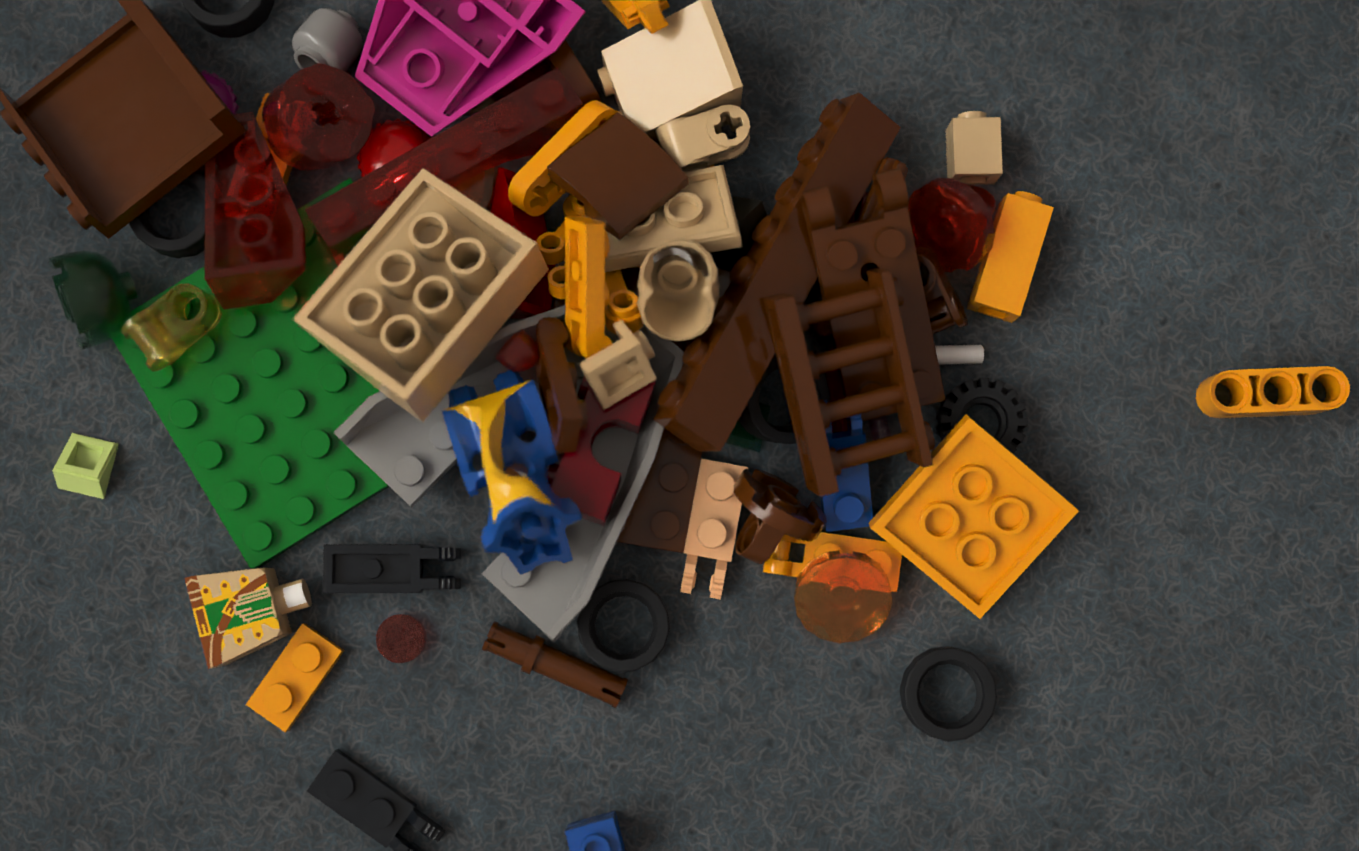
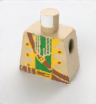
(242, 611)

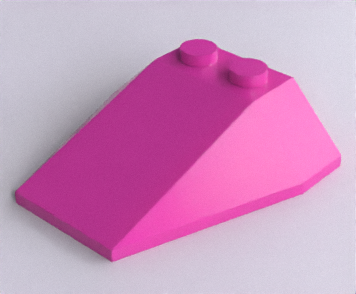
(454, 54)

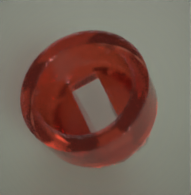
(518, 352)

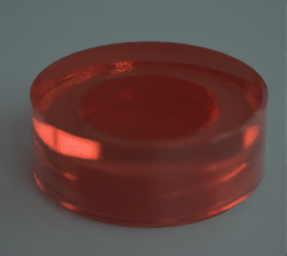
(401, 638)

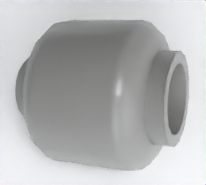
(327, 39)

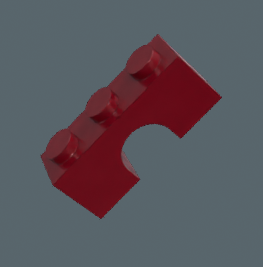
(579, 474)

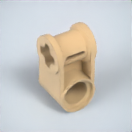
(698, 141)

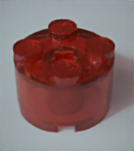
(293, 109)

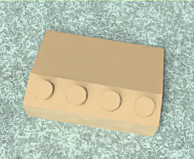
(423, 293)

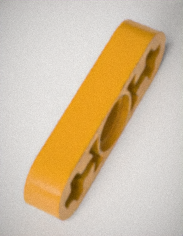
(531, 186)

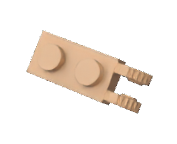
(712, 523)

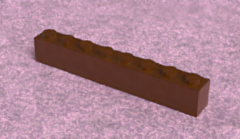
(738, 345)

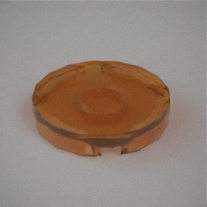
(842, 596)

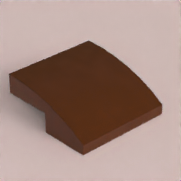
(618, 175)

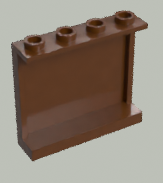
(122, 121)

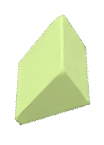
(85, 465)

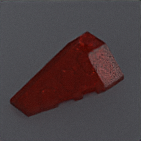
(250, 223)

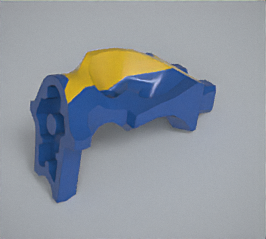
(517, 504)

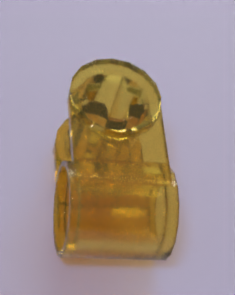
(163, 328)

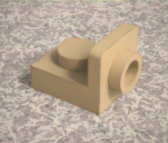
(620, 367)

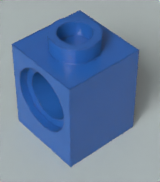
(595, 834)

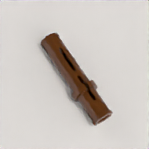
(554, 664)

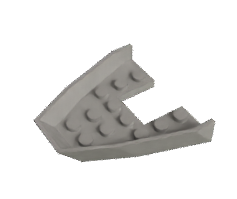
(418, 454)

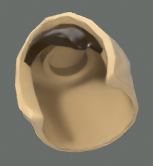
(678, 290)

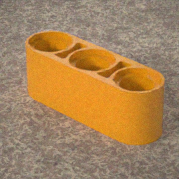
(1293, 387)

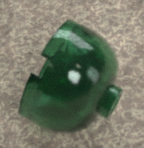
(93, 295)

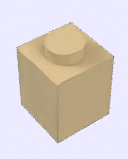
(974, 148)

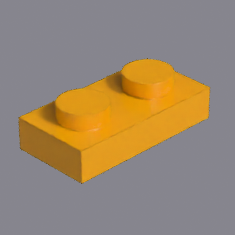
(295, 677)

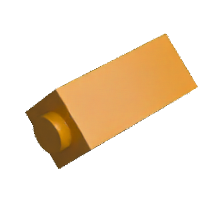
(1010, 264)

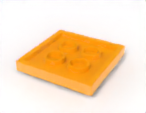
(973, 517)

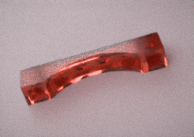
(497, 134)

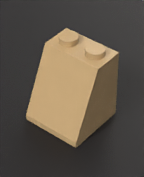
(672, 70)

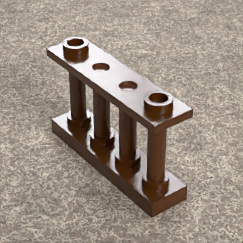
(801, 368)

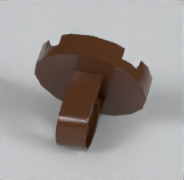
(772, 515)

